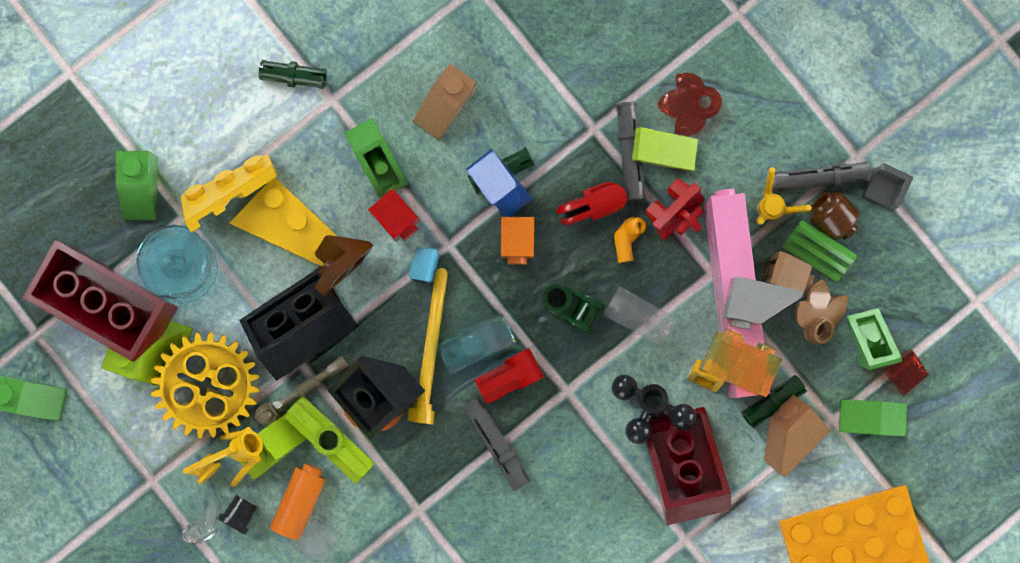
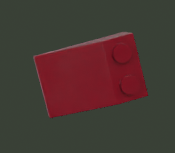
(687, 470)

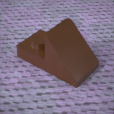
(340, 259)

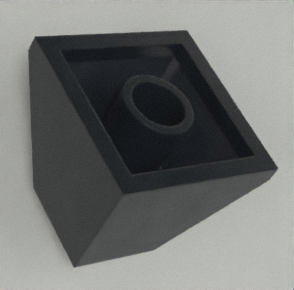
(375, 393)

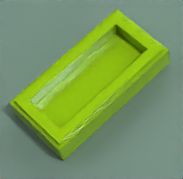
(664, 149)

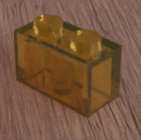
(741, 363)

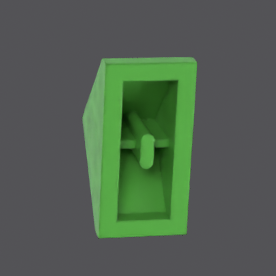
(872, 417)

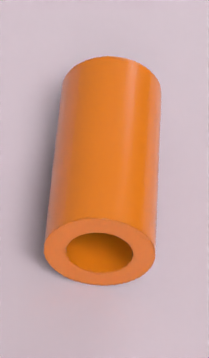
(298, 501)

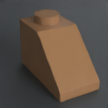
(445, 101)
(788, 272)
(792, 435)

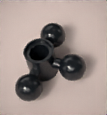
(638, 429)

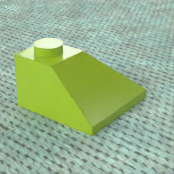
(143, 367)

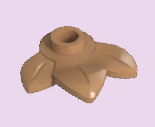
(820, 313)

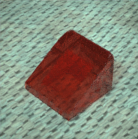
(907, 373)

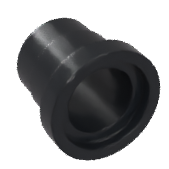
(238, 514)

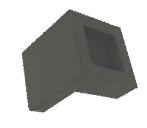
(887, 187)

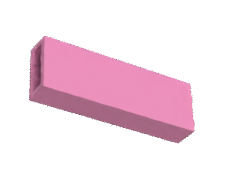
(730, 257)

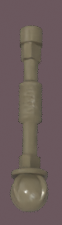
(267, 413)

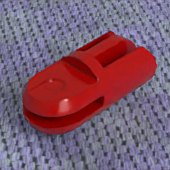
(600, 202)

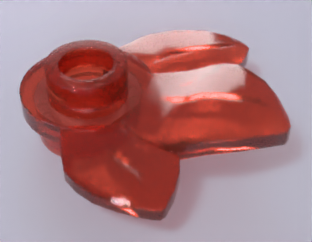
(685, 104)

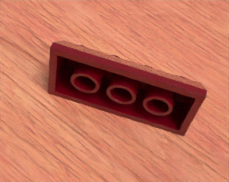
(99, 301)

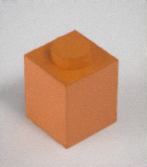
(517, 239)

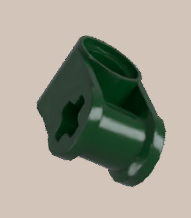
(573, 307)

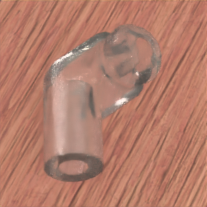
(204, 528)

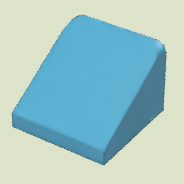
(424, 264)

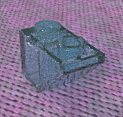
(476, 344)

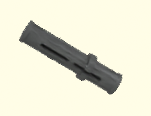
(632, 170)
(832, 175)
(496, 443)

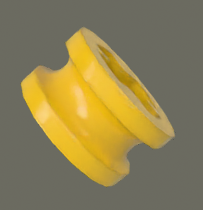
(206, 472)

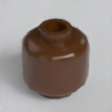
(834, 215)

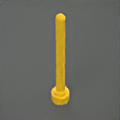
(421, 410)

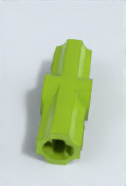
(314, 424)

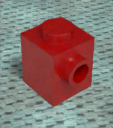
(395, 216)

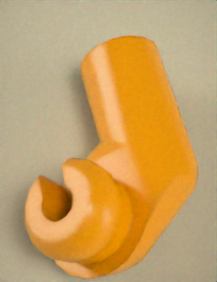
(626, 235)

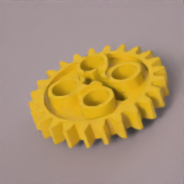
(193, 412)

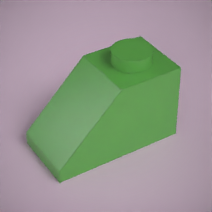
(375, 158)
(137, 184)
(31, 398)

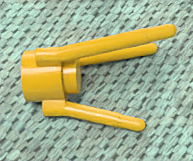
(772, 205)
(243, 447)

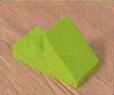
(278, 441)

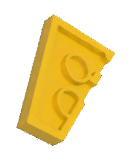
(215, 195)
(283, 221)

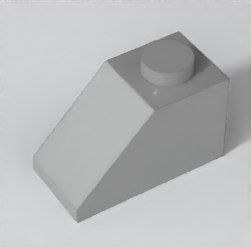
(755, 302)

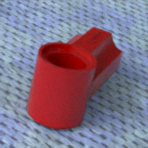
(513, 374)

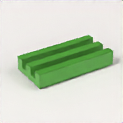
(816, 253)

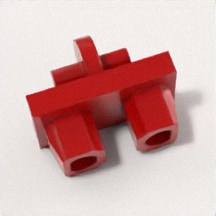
(681, 214)

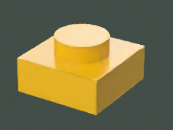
(702, 378)

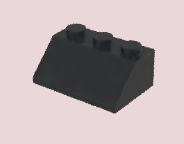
(297, 325)

